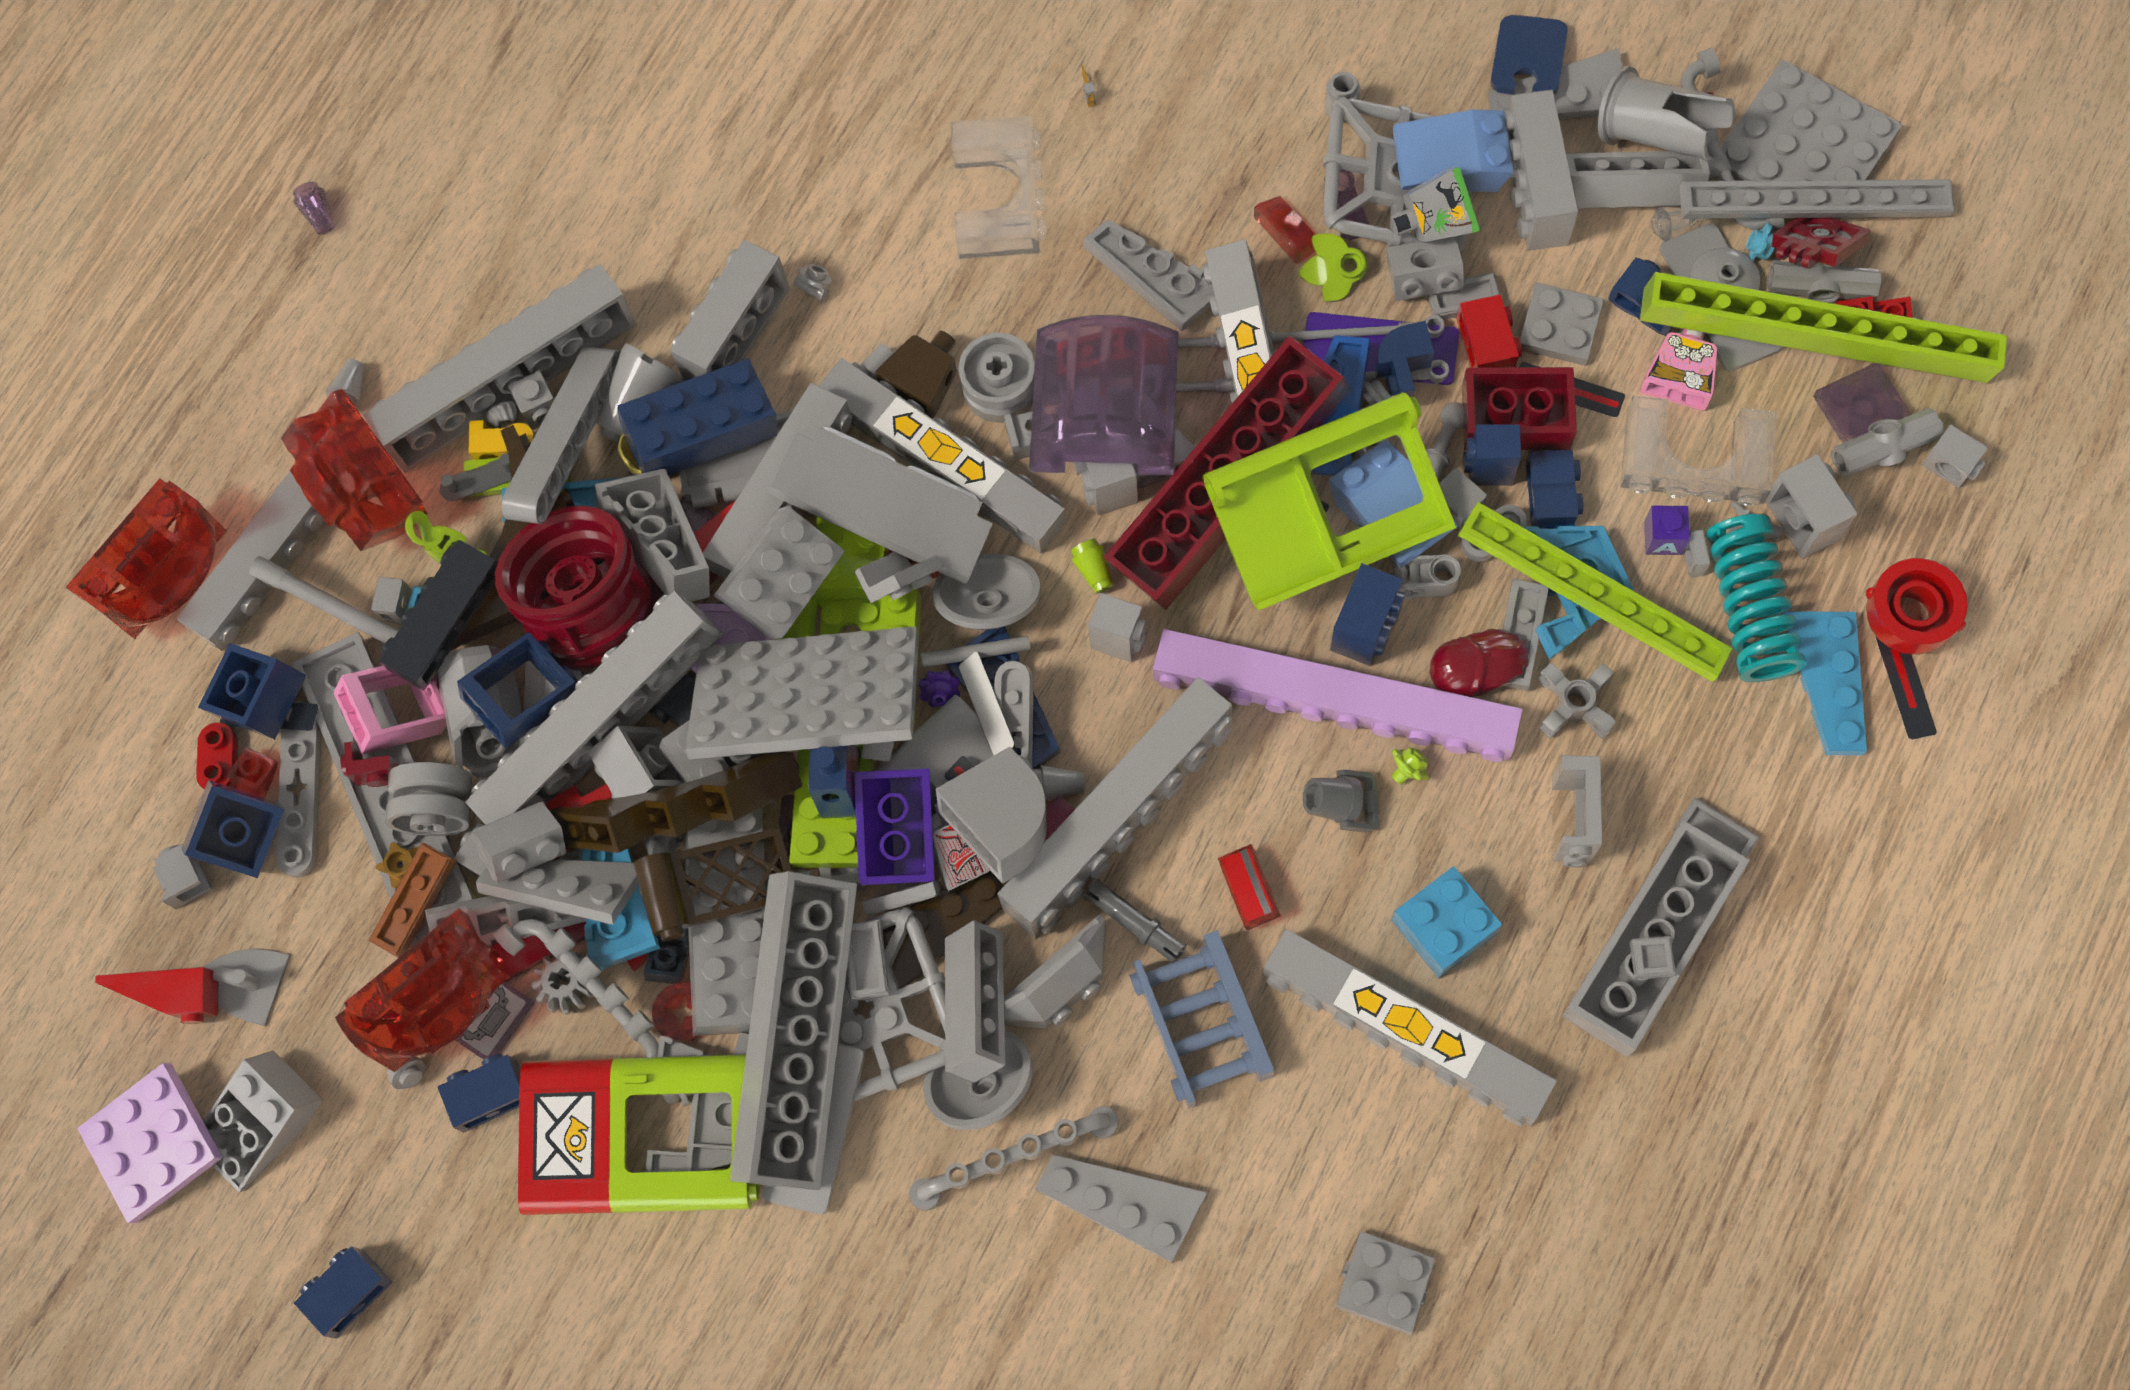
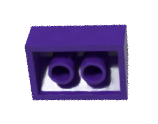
(894, 826)

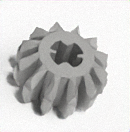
(556, 995)

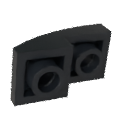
(669, 961)

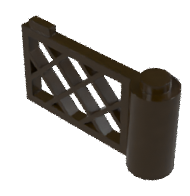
(667, 892)

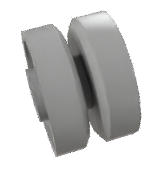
(997, 376)
(428, 799)

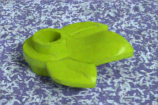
(1328, 266)

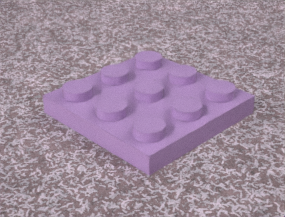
(149, 1143)

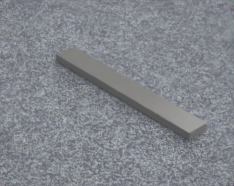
(1816, 199)

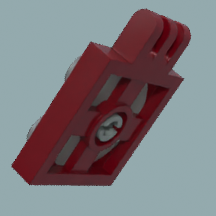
(1818, 241)

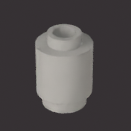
(1341, 85)

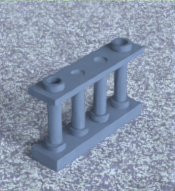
(1239, 1024)

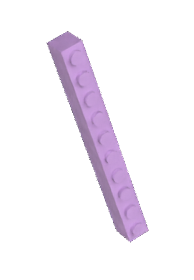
(1339, 695)

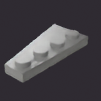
(1579, 89)
(569, 886)
(1133, 1206)

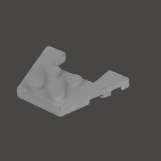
(709, 1126)

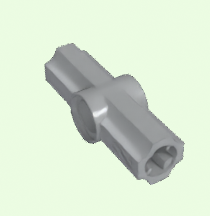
(1823, 283)
(1887, 442)

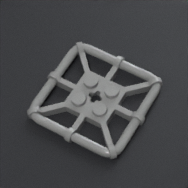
(1378, 168)
(890, 1015)

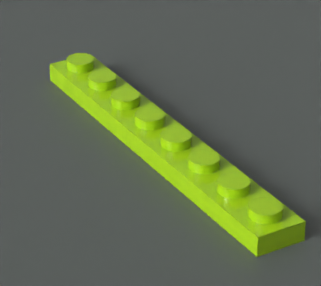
(1595, 592)

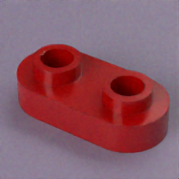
(216, 756)

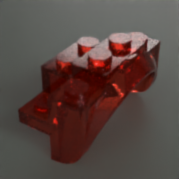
(344, 466)
(434, 987)

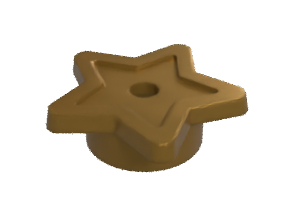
(391, 860)

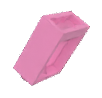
(363, 722)

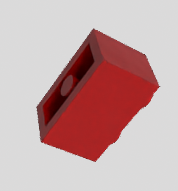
(1487, 333)

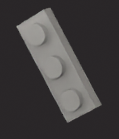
(1522, 617)

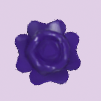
(938, 688)

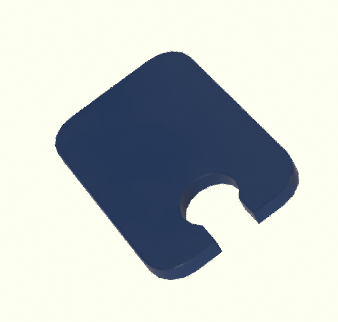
(1529, 47)

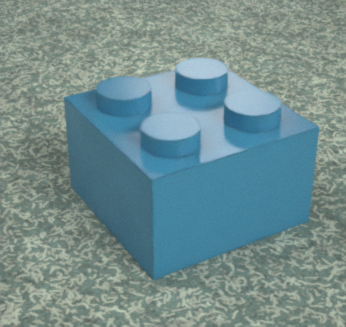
(1446, 922)

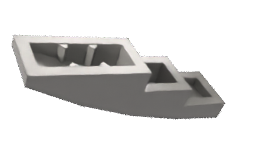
(492, 912)

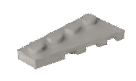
(1155, 275)

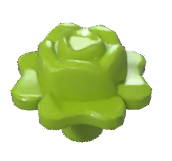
(1410, 765)

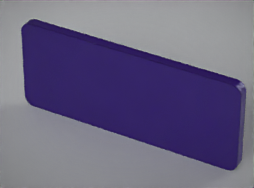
(1444, 346)

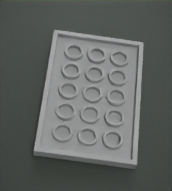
(804, 693)

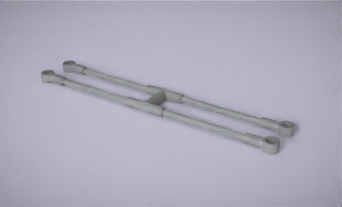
(1223, 384)

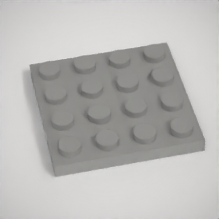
(1807, 132)

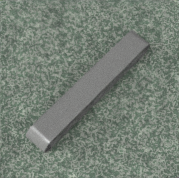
(560, 437)

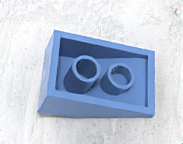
(1462, 139)
(1378, 487)

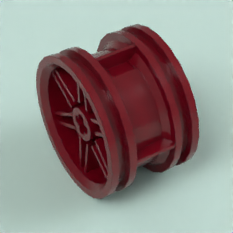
(575, 584)

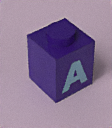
(1666, 530)

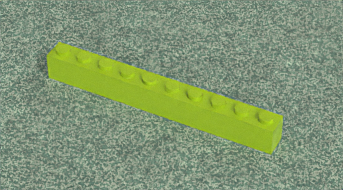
(1823, 327)

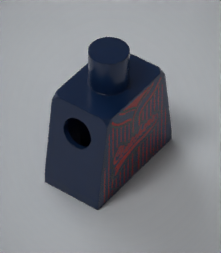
(833, 773)

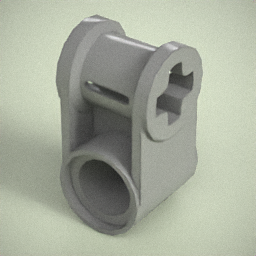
(1422, 576)

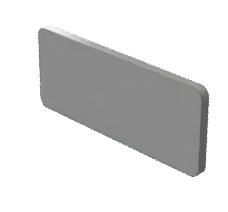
(1680, 256)
(845, 1084)

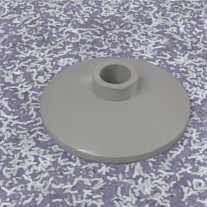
(1713, 262)

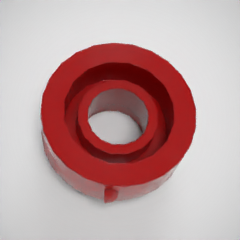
(1934, 588)

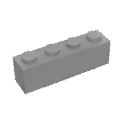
(1632, 178)
(974, 1002)

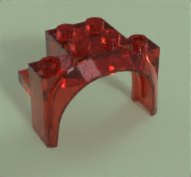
(150, 561)

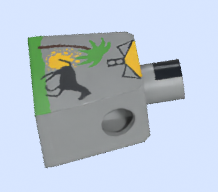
(1437, 208)

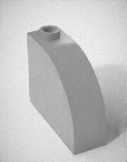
(998, 812)

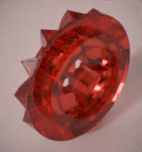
(666, 1022)

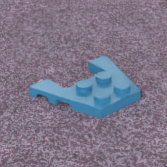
(1593, 548)

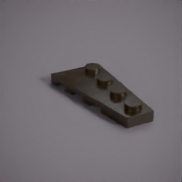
(942, 917)

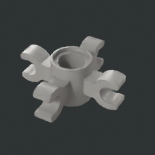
(1597, 719)

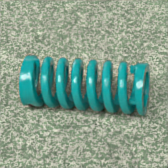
(1762, 587)

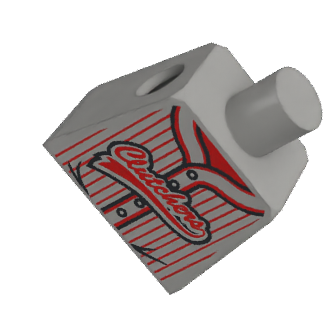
(954, 857)

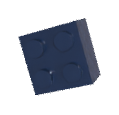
(1366, 615)
(252, 691)
(232, 829)

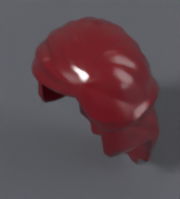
(1478, 662)

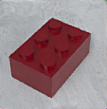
(1524, 396)

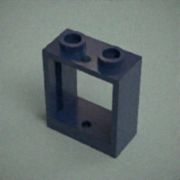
(524, 649)

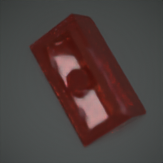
(1285, 228)

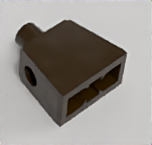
(921, 370)

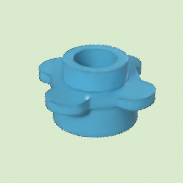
(1760, 243)

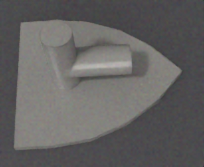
(249, 982)

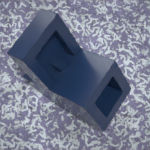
(1404, 351)

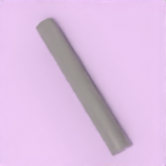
(984, 650)

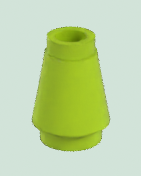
(1092, 566)

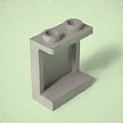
(1584, 777)

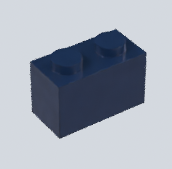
(1493, 455)
(482, 1093)
(342, 1291)

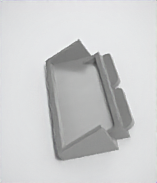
(883, 500)

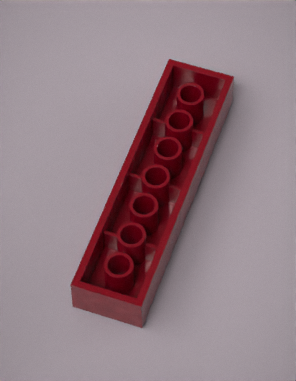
(1179, 524)

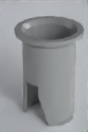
(1660, 114)

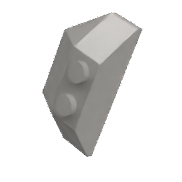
(1059, 981)

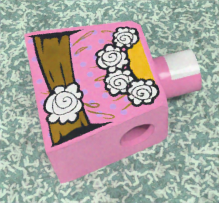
(1683, 370)

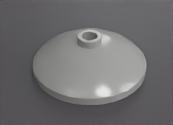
(995, 596)
(979, 1104)

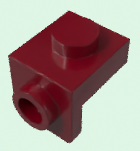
(369, 771)

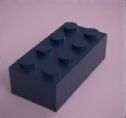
(698, 419)

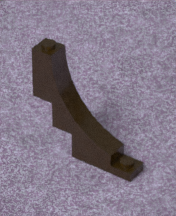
(672, 811)

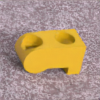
(489, 443)

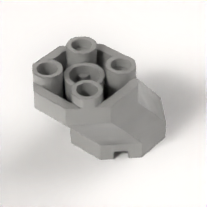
(469, 738)

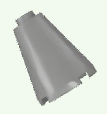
(633, 378)

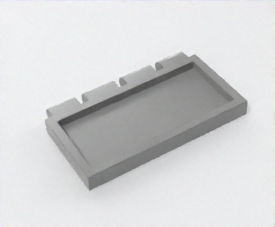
(725, 473)

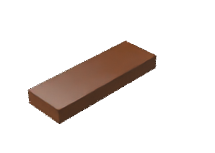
(411, 899)

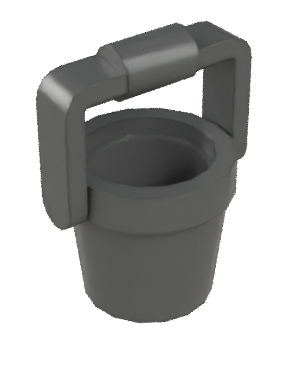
(1342, 799)

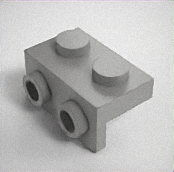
(894, 574)

